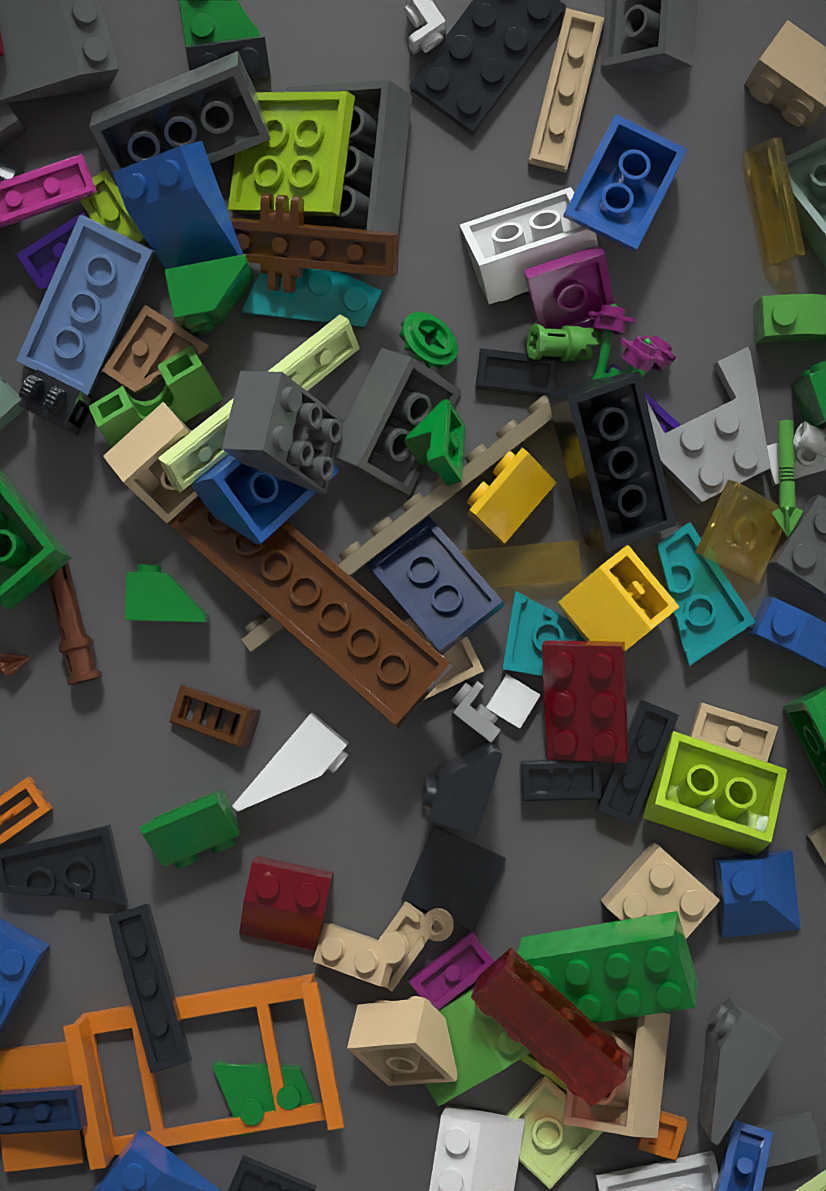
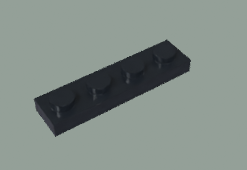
(150, 988)

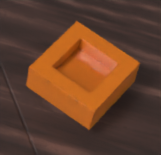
(669, 1139)

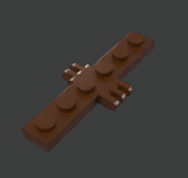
(288, 245)

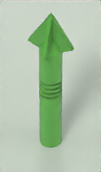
(787, 513)

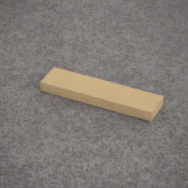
(566, 90)

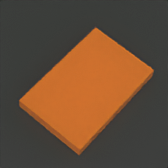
(38, 1068)

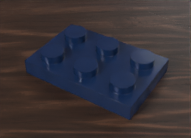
(435, 585)

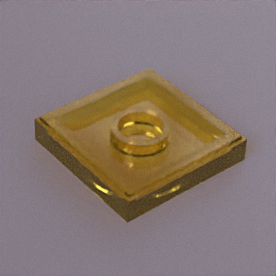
(741, 532)

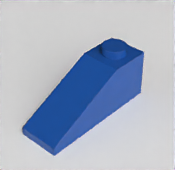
(791, 631)
(744, 1158)

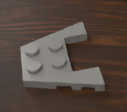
(722, 442)

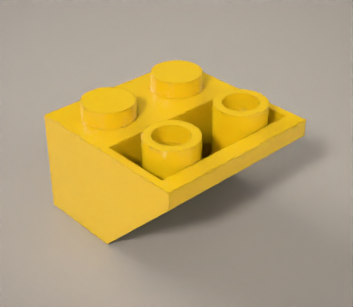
(511, 496)
(618, 601)

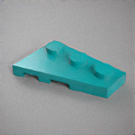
(317, 298)
(707, 602)
(528, 629)

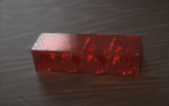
(550, 1027)

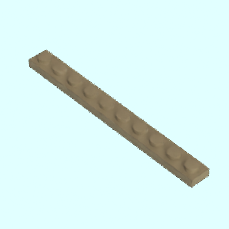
(420, 507)

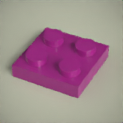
(569, 289)

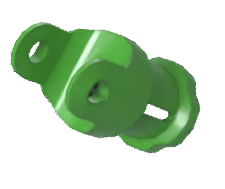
(562, 342)

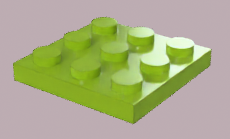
(301, 157)

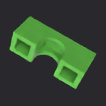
(186, 392)

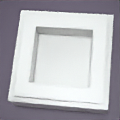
(513, 701)

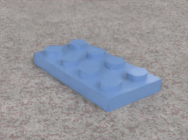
(85, 304)

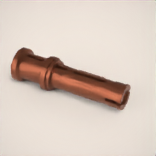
(75, 643)

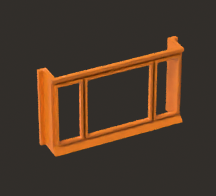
(88, 1072)

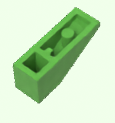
(790, 318)

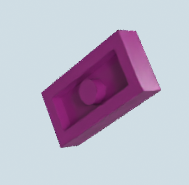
(452, 971)

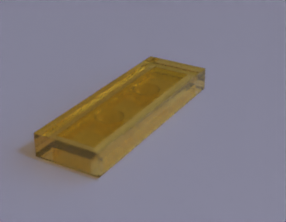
(774, 202)
(527, 563)

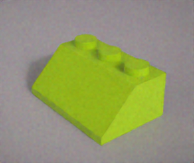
(716, 794)

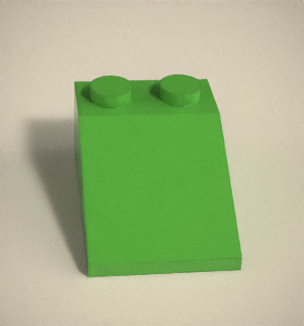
(478, 1047)

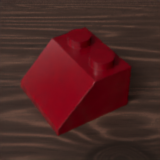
(285, 902)

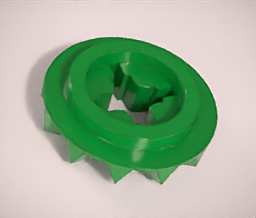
(442, 344)

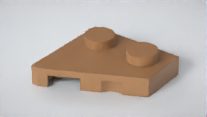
(144, 346)

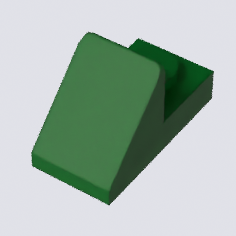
(440, 442)

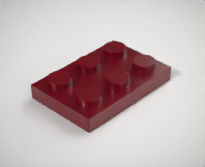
(585, 701)

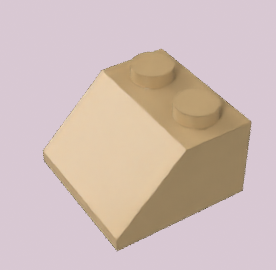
(403, 1042)

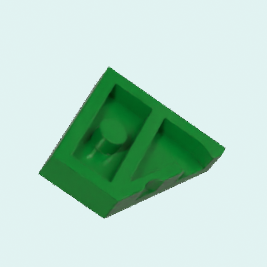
(215, 21)

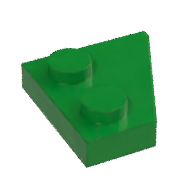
(250, 1089)

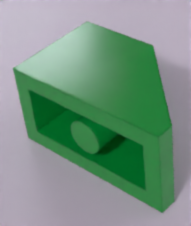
(160, 597)

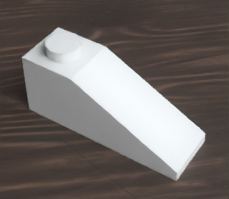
(300, 759)

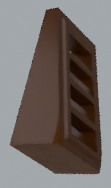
(246, 725)

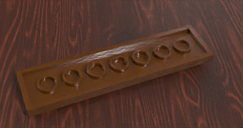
(323, 610)

